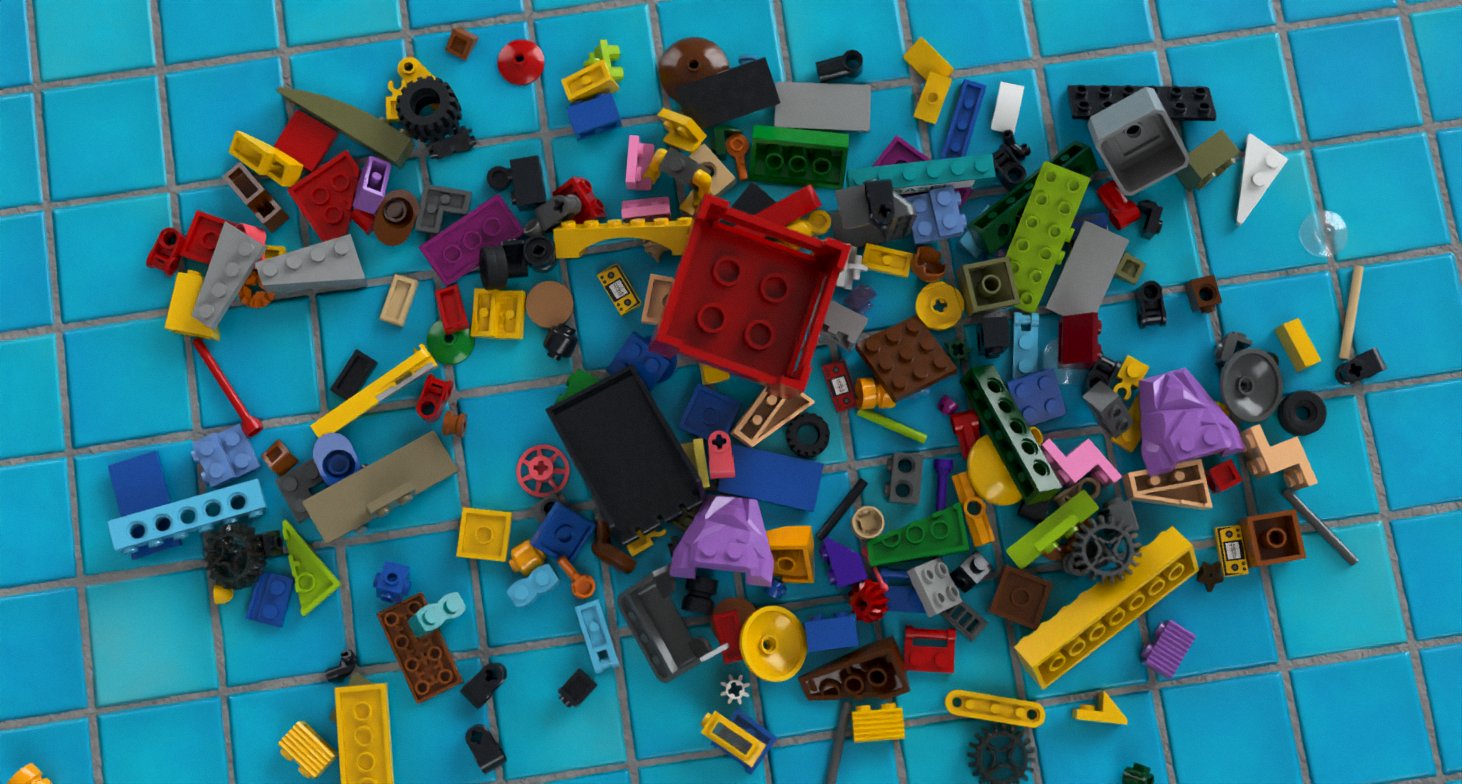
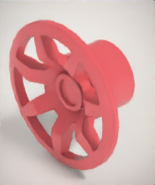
(542, 470)

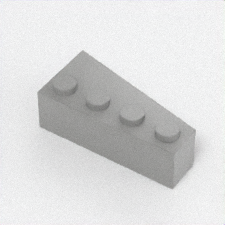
(313, 267)
(841, 325)

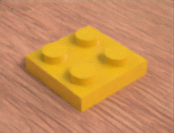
(484, 534)

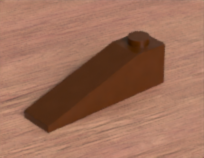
(863, 673)

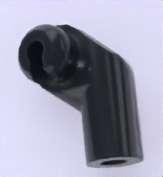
(345, 666)

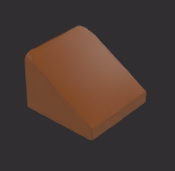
(461, 43)
(279, 458)

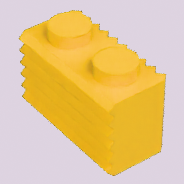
(877, 723)
(307, 749)

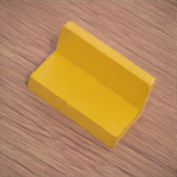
(589, 82)
(1297, 344)

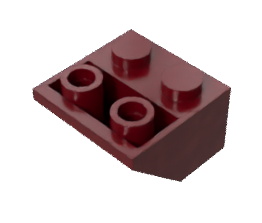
(1078, 341)

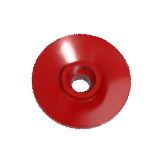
(521, 72)

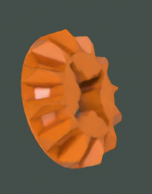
(258, 300)

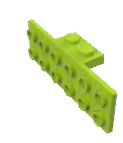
(1044, 230)

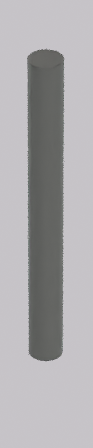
(1321, 528)
(838, 743)

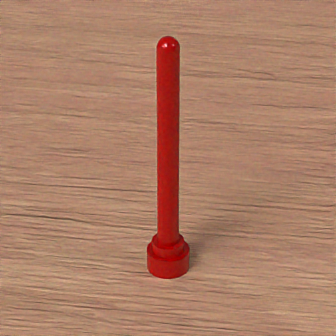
(250, 425)

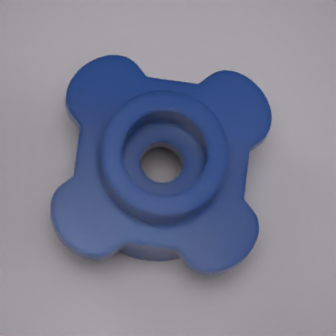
(777, 588)

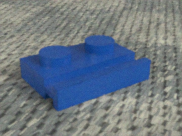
(270, 599)

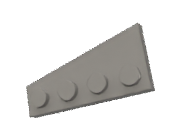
(227, 273)

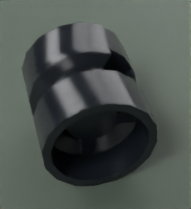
(540, 254)
(700, 595)

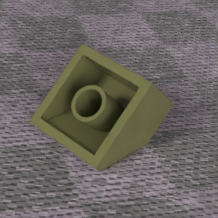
(987, 286)

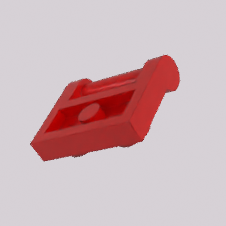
(929, 658)

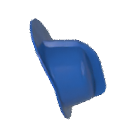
(335, 457)

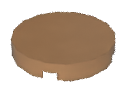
(549, 304)

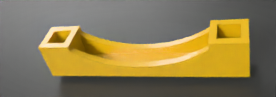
(573, 238)

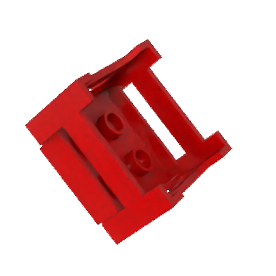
(748, 299)

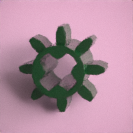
(962, 355)
(1137, 775)

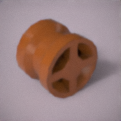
(454, 424)

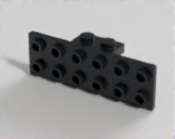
(1179, 102)

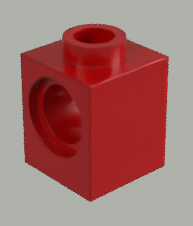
(1222, 476)

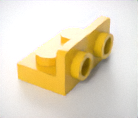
(683, 131)

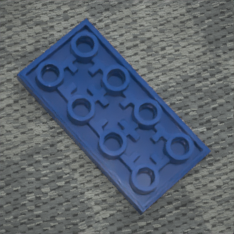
(773, 478)
(139, 487)

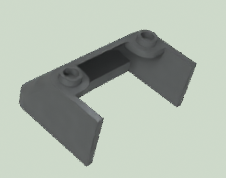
(854, 222)
(660, 627)

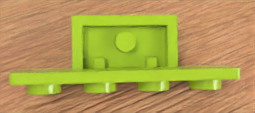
(1059, 524)

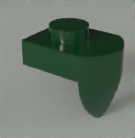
(720, 133)

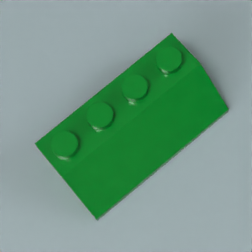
(798, 157)

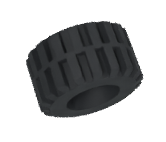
(418, 96)

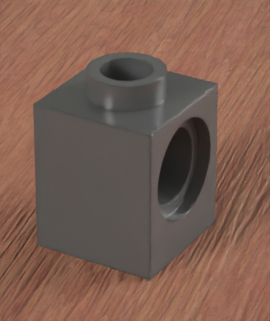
(539, 508)

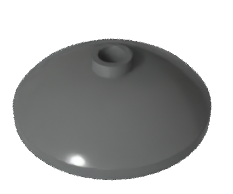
(1251, 385)

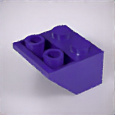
(843, 563)

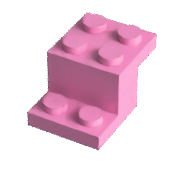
(1078, 462)

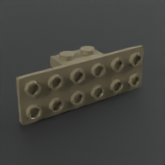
(380, 487)

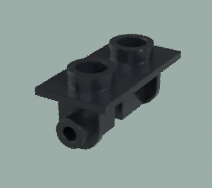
(460, 139)

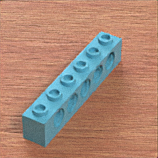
(123, 527)

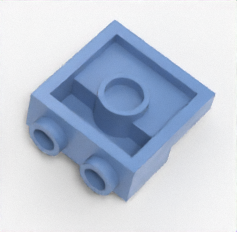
(937, 216)
(225, 457)

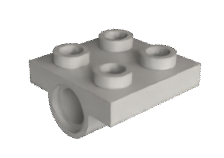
(934, 586)

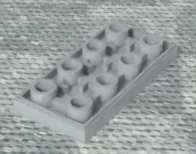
(823, 107)
(1087, 271)

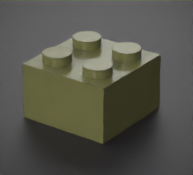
(1208, 161)

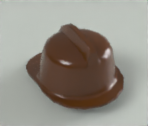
(396, 217)

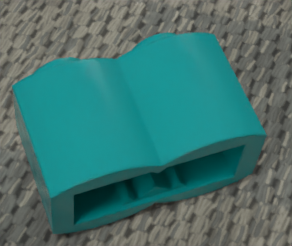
(437, 614)

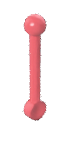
(864, 552)

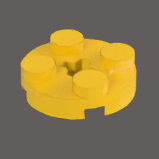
(945, 294)

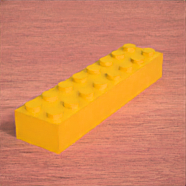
(1106, 609)

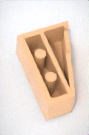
(767, 415)
(1179, 488)

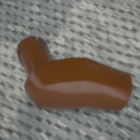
(608, 553)

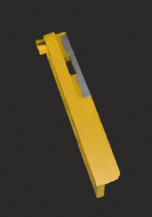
(376, 392)

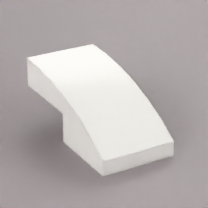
(1007, 107)

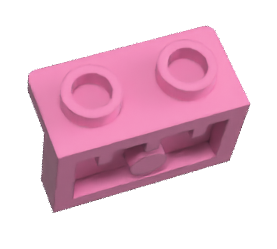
(637, 163)
(646, 209)

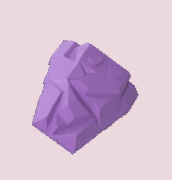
(1181, 422)
(727, 537)

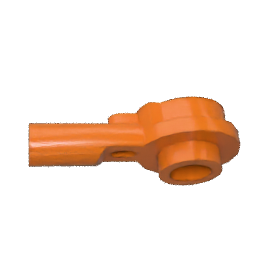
(737, 147)
(582, 584)

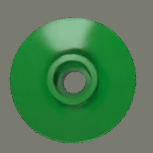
(452, 352)

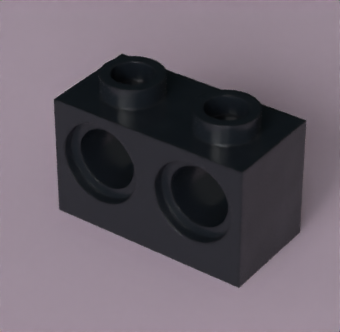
(992, 336)

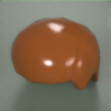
(927, 264)

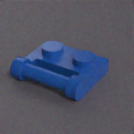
(901, 598)
(756, 730)

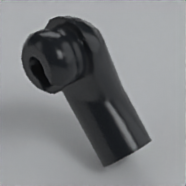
(1019, 152)

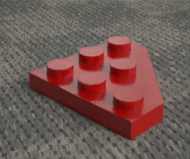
(329, 196)

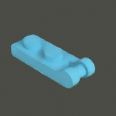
(1024, 344)
(597, 635)

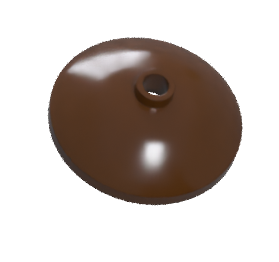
(676, 63)

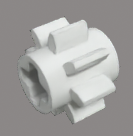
(741, 692)

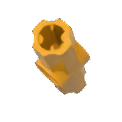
(977, 524)

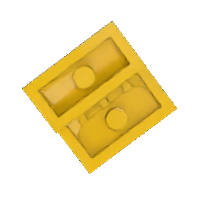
(498, 314)

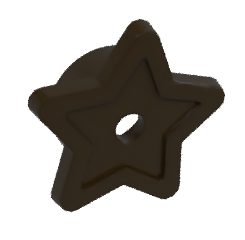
(1204, 572)

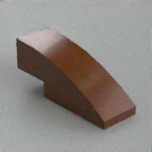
(256, 197)

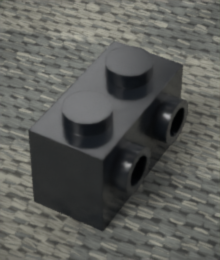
(527, 183)

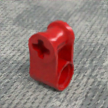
(165, 252)
(435, 393)

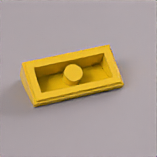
(925, 58)

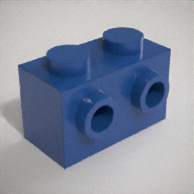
(594, 116)
(831, 633)

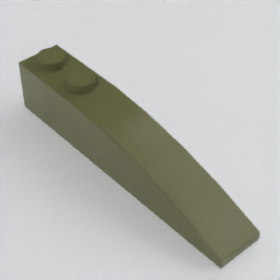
(355, 124)

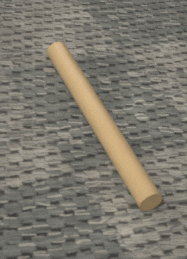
(1351, 313)

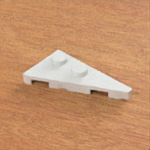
(1259, 170)

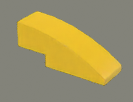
(265, 159)

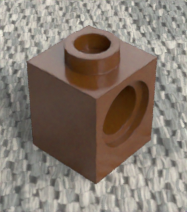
(1209, 286)

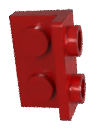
(590, 206)

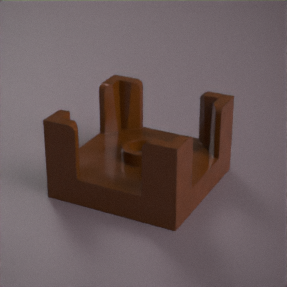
(1019, 597)

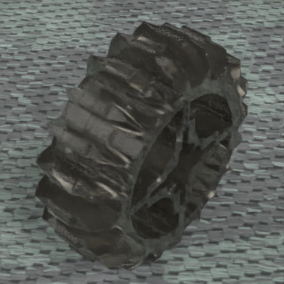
(224, 547)
(1008, 748)

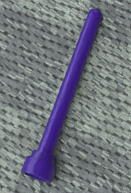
(942, 468)

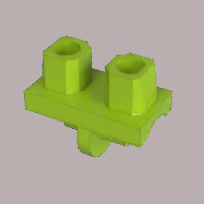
(608, 54)

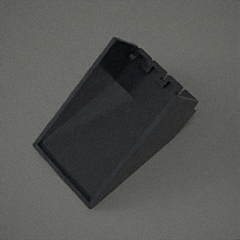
(627, 455)

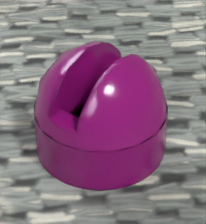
(947, 405)

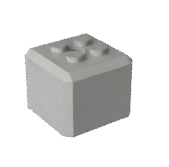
(1140, 157)

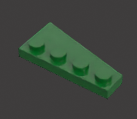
(930, 537)

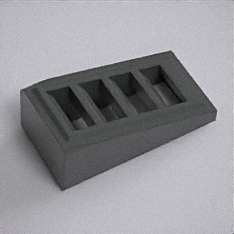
(970, 636)

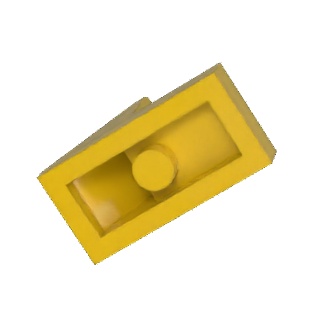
(1106, 711)

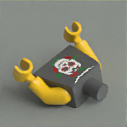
(682, 169)

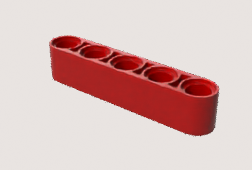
(788, 209)

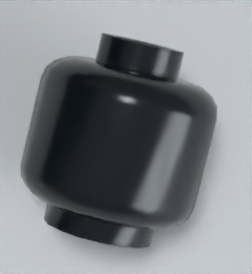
(560, 341)

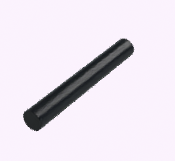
(841, 509)

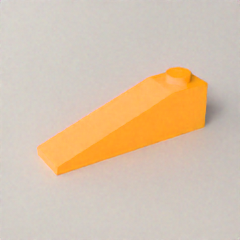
(792, 553)

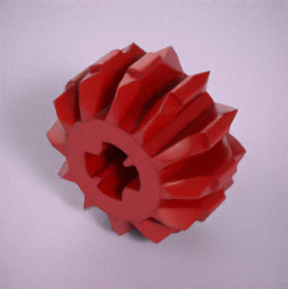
(868, 601)

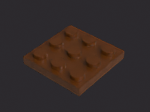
(905, 358)

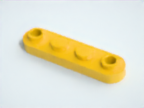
(994, 708)

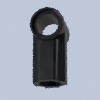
(836, 67)

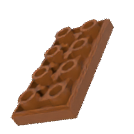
(423, 660)

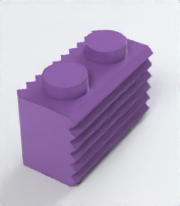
(372, 185)
(1167, 648)

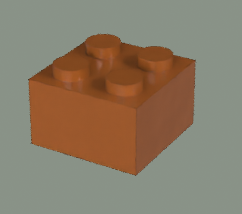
(1272, 538)

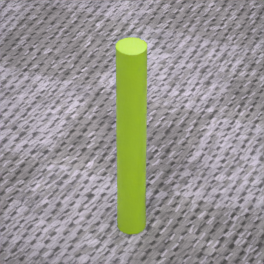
(892, 425)

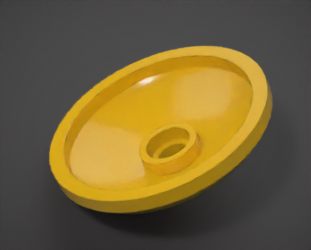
(990, 474)
(784, 641)

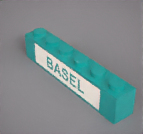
(929, 175)

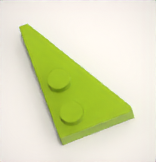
(312, 577)

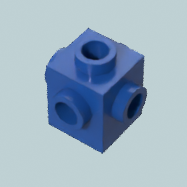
(392, 582)

